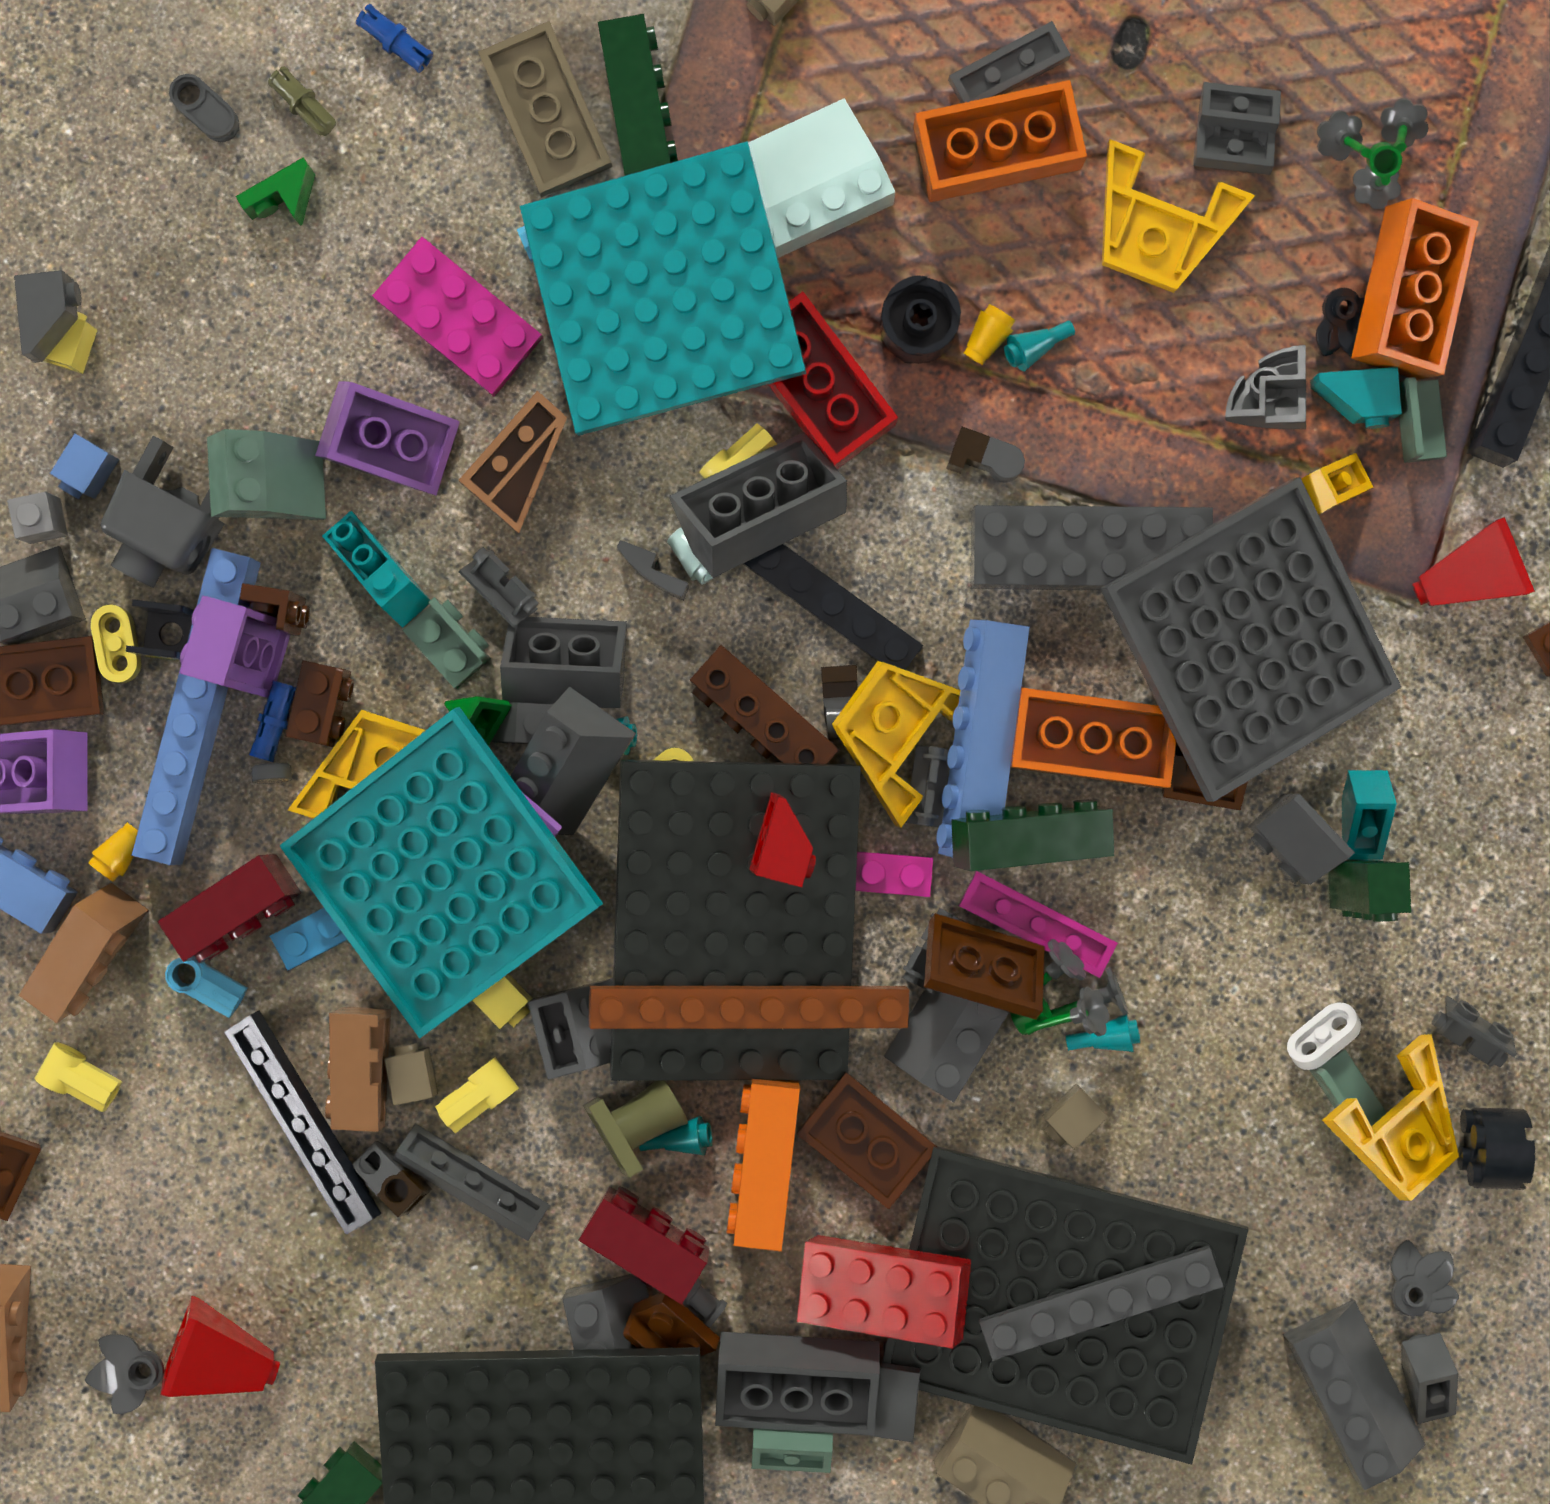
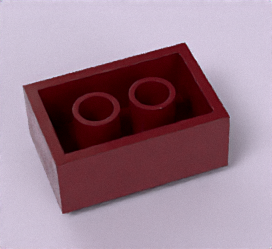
(230, 909)
(646, 1243)

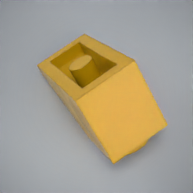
(1337, 483)

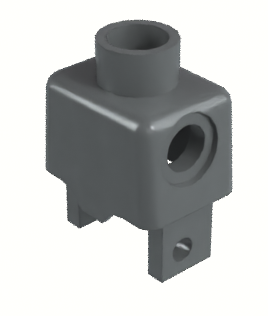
(156, 523)

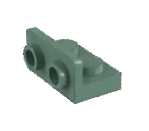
(447, 642)

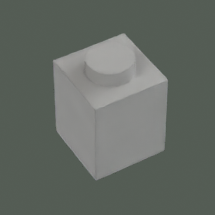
(37, 517)

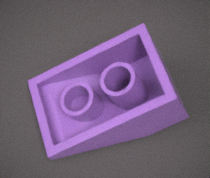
(387, 437)
(234, 647)
(43, 772)

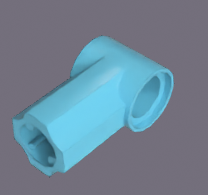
(209, 986)

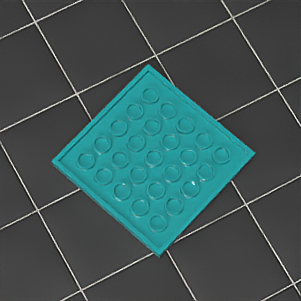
(662, 289)
(440, 872)

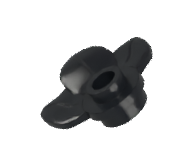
(1339, 329)

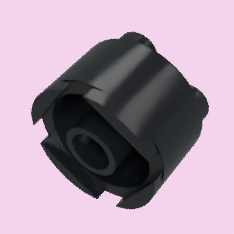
(927, 299)
(1496, 1148)

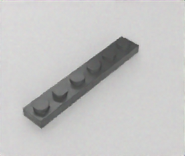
(1101, 1302)

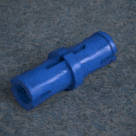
(394, 38)
(273, 721)

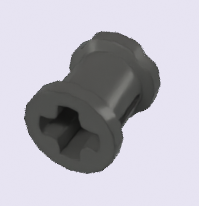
(704, 1304)

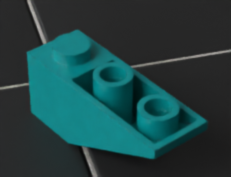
(376, 569)

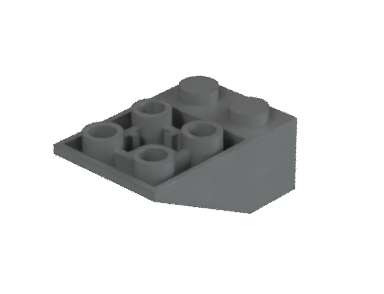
(565, 1034)

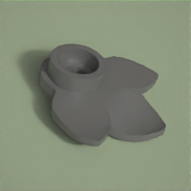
(1427, 1276)
(120, 1372)

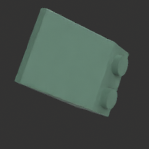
(265, 476)

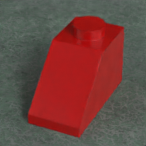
(782, 846)

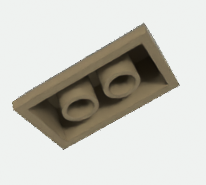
(1002, 1461)

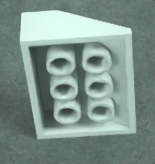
(818, 176)

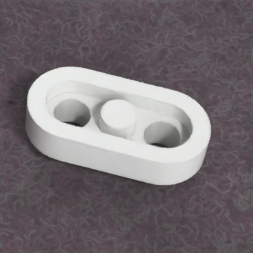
(1322, 1035)

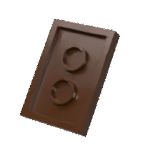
(49, 681)
(984, 966)
(867, 1140)

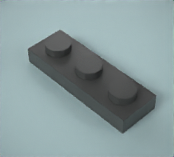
(1011, 65)

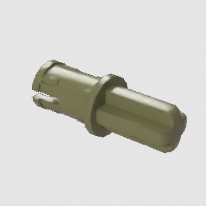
(302, 101)

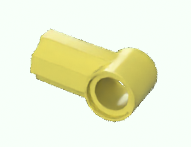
(750, 444)
(69, 1073)
(484, 1090)

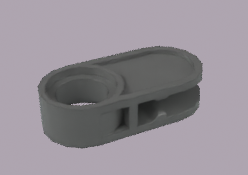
(209, 112)

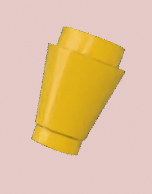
(988, 334)
(114, 854)

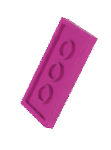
(457, 316)

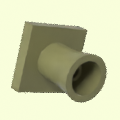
(636, 1122)

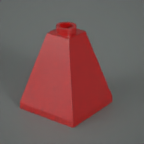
(1476, 570)
(215, 1356)

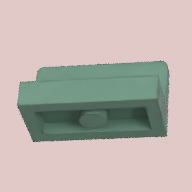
(1421, 421)
(1343, 1080)
(792, 1450)

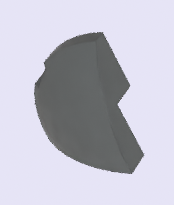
(1273, 393)

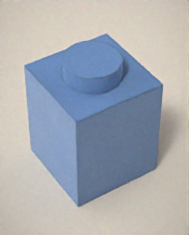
(83, 468)

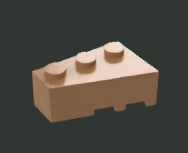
(515, 461)
(82, 952)
(357, 1068)
(13, 1332)

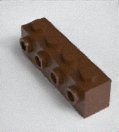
(759, 711)

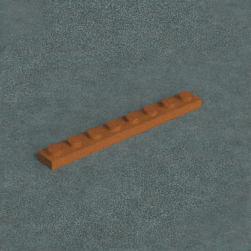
(748, 1007)

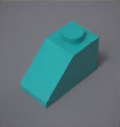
(1362, 395)
(1367, 813)

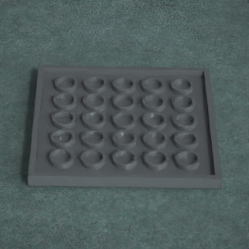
(1251, 639)

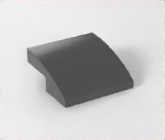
(1237, 128)

